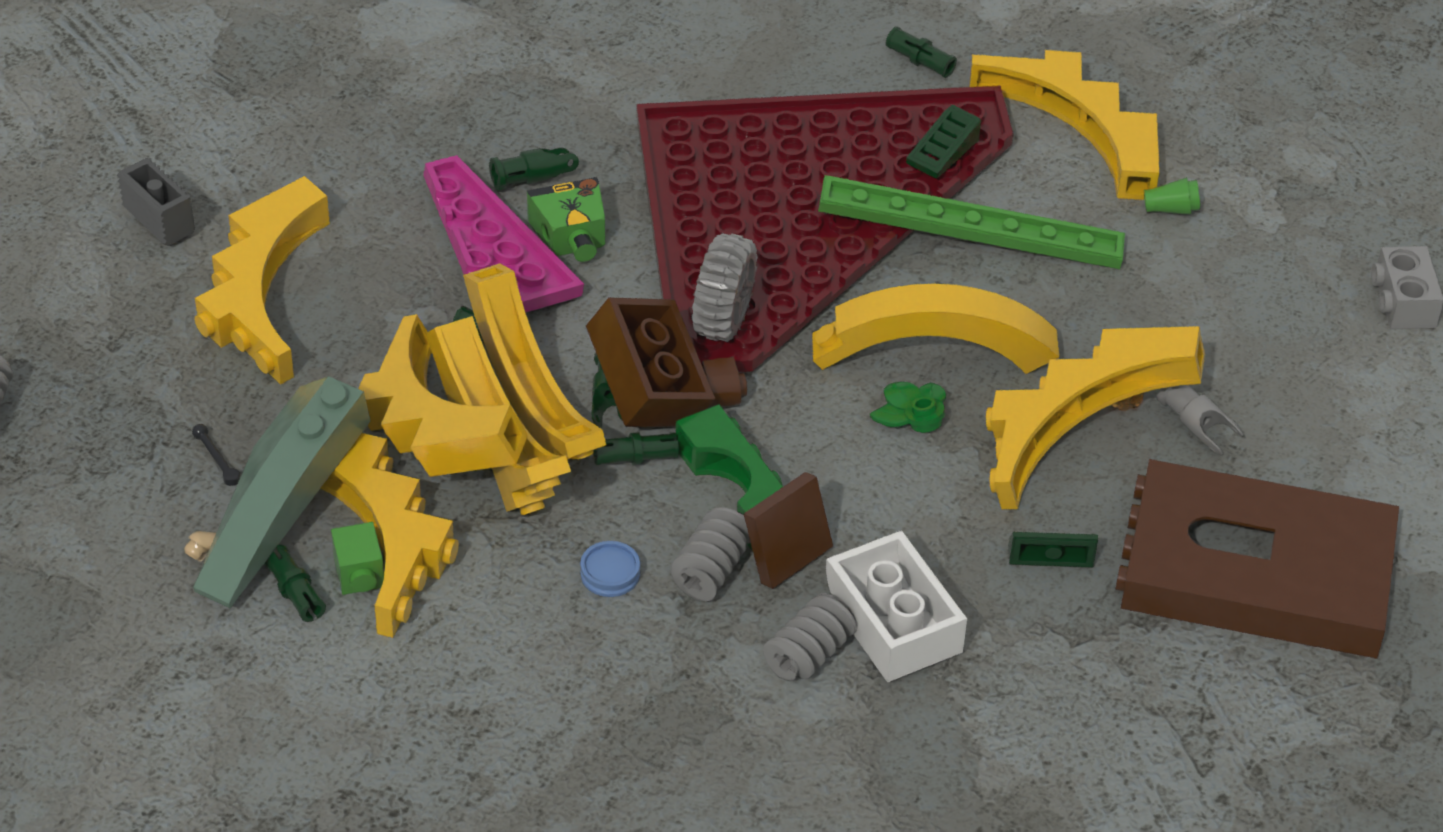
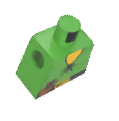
(569, 217)

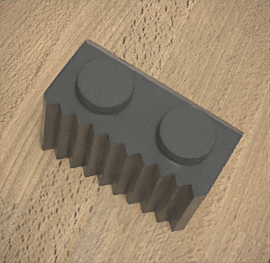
(156, 201)

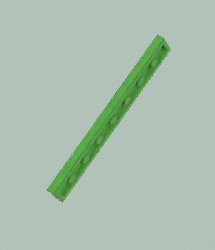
(972, 222)

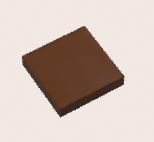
(788, 530)

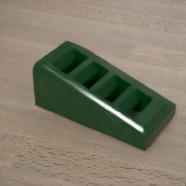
(952, 122)

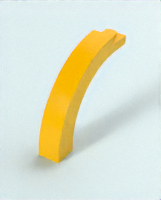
(942, 312)
(523, 369)

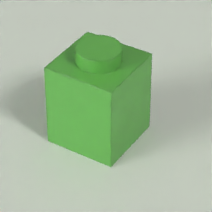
(357, 558)

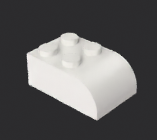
(898, 606)

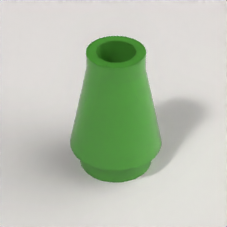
(1174, 197)

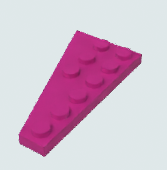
(490, 233)

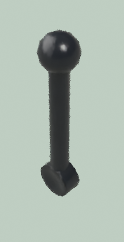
(230, 475)

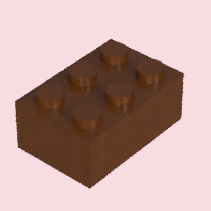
(649, 361)

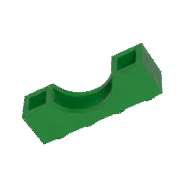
(716, 447)

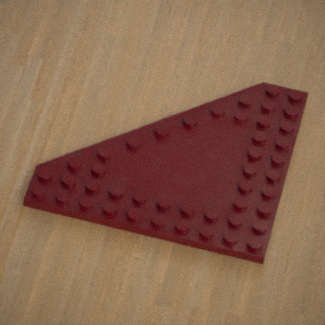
(761, 174)

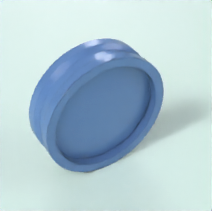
(610, 568)

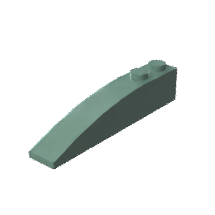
(280, 482)

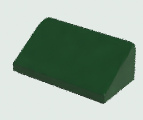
(1052, 549)

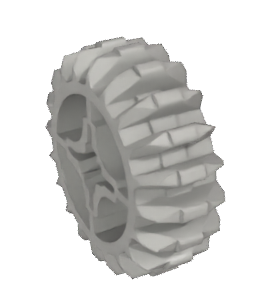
(724, 287)

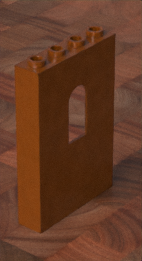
(1324, 570)

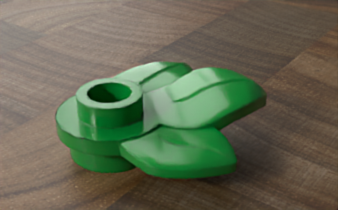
(912, 405)

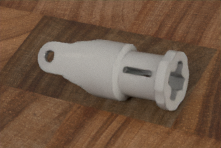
(1196, 412)

